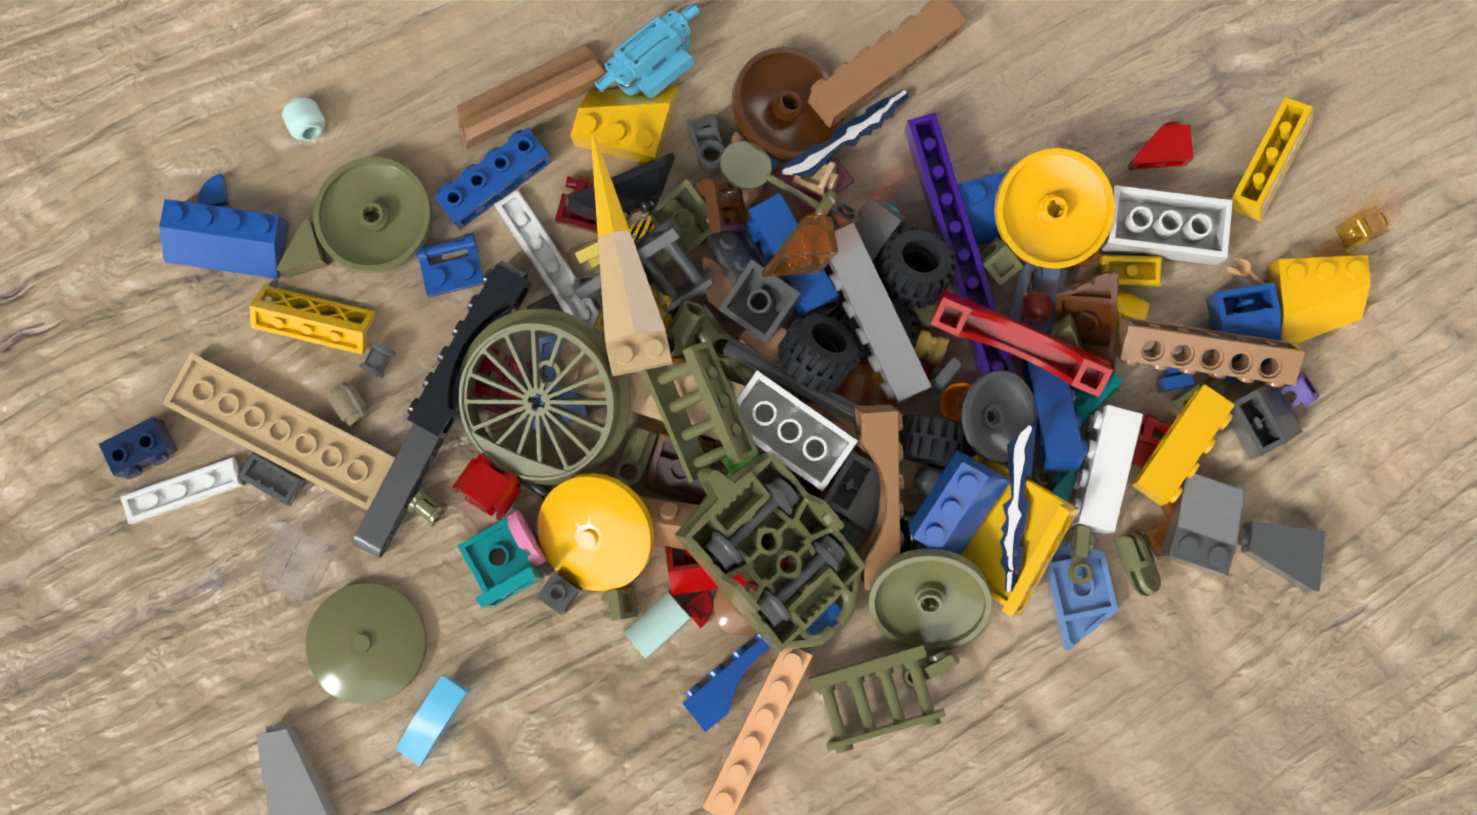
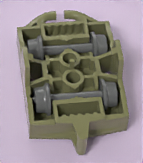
(727, 538)

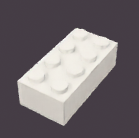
(1169, 225)
(793, 431)
(1106, 469)

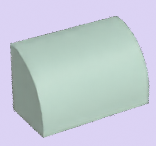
(657, 625)

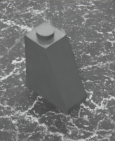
(1286, 551)

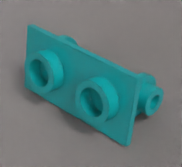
(1087, 403)

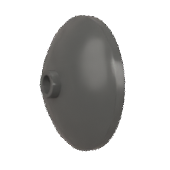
(996, 412)

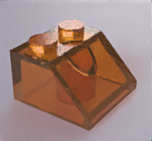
(806, 249)

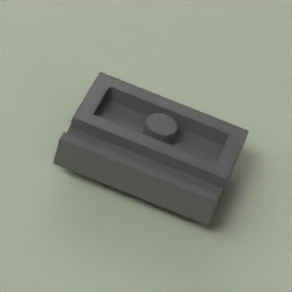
(734, 252)

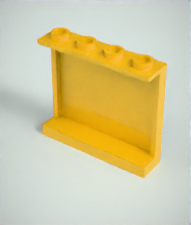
(1046, 527)

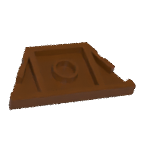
(1094, 311)

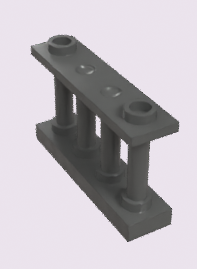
(665, 238)

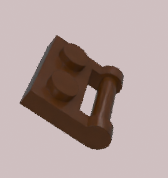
(723, 215)

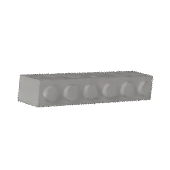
(876, 318)

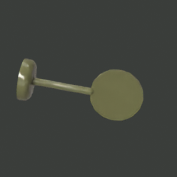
(750, 167)

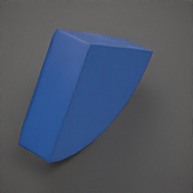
(214, 192)

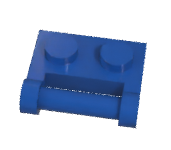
(453, 274)

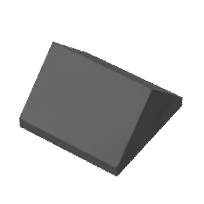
(760, 302)

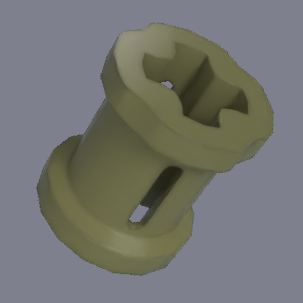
(427, 507)

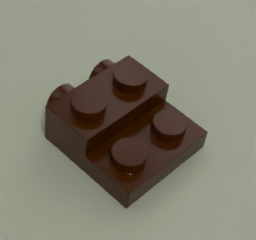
(667, 474)

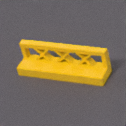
(308, 323)

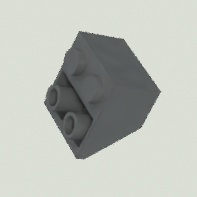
(1263, 420)
(856, 492)

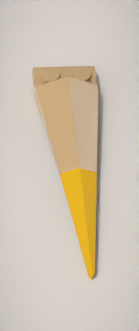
(631, 318)

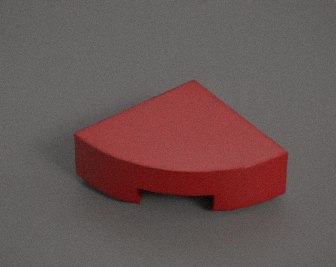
(700, 607)

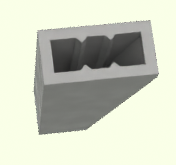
(289, 775)

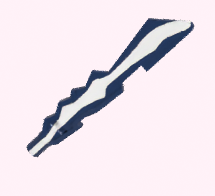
(815, 157)
(1016, 509)

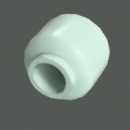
(303, 119)

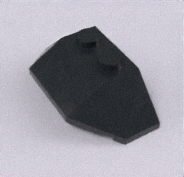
(636, 190)

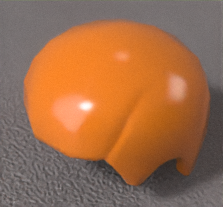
(952, 400)

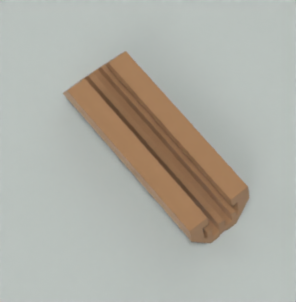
(528, 95)

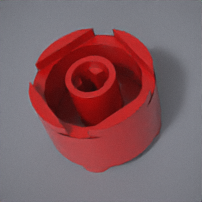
(487, 487)

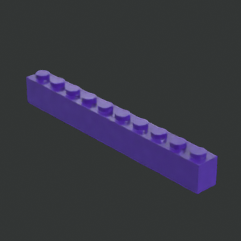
(953, 226)

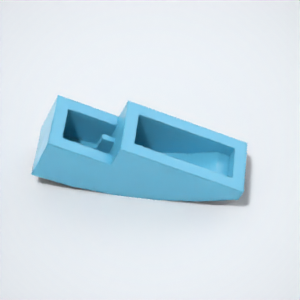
(432, 719)

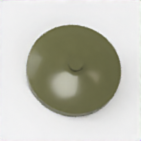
(372, 215)
(930, 599)
(366, 643)

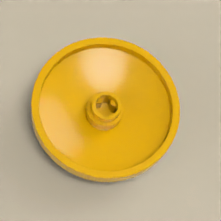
(1054, 208)
(595, 532)

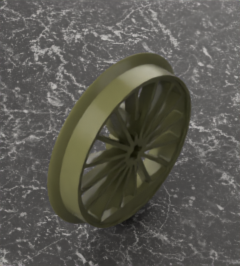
(592, 344)

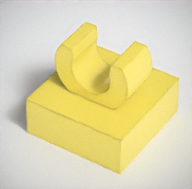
(589, 252)

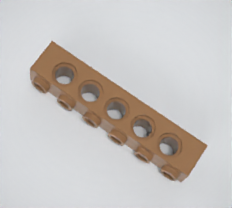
(1135, 333)

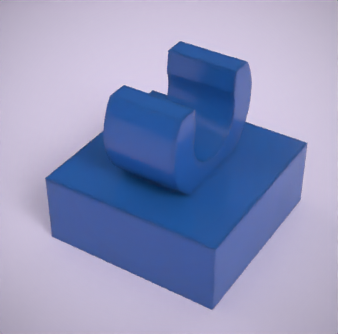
(1174, 380)

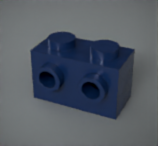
(138, 448)

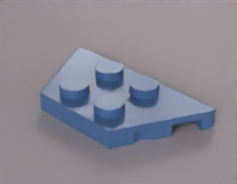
(1076, 606)

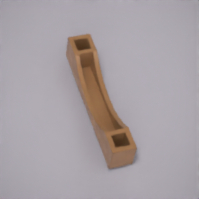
(878, 432)

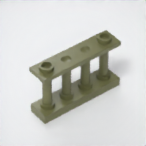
(720, 403)
(854, 676)

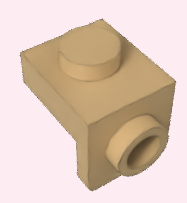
(821, 182)

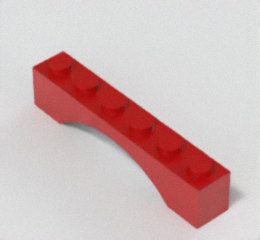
(1056, 356)

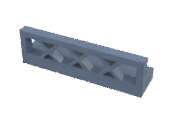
(1045, 280)

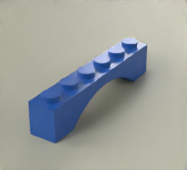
(713, 700)

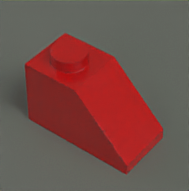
(1167, 148)

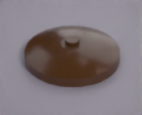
(773, 102)

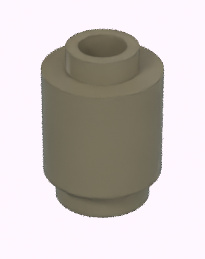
(348, 404)

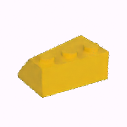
(625, 124)
(1319, 293)

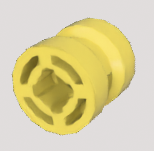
(931, 347)

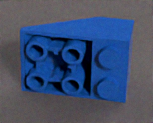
(1246, 312)

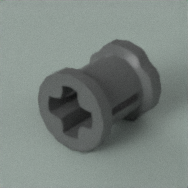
(377, 359)

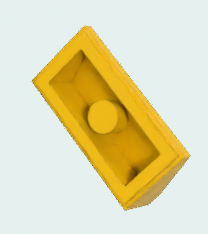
(1134, 269)

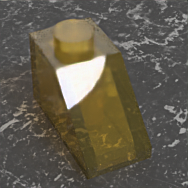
(1362, 229)

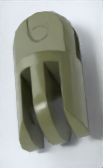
(1139, 563)

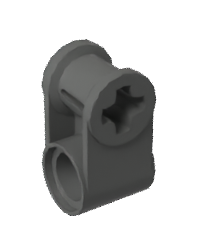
(706, 139)

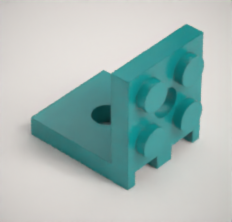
(499, 581)

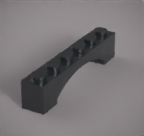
(500, 293)

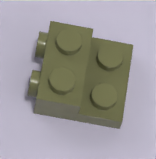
(689, 211)

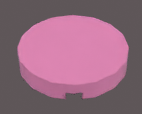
(525, 537)

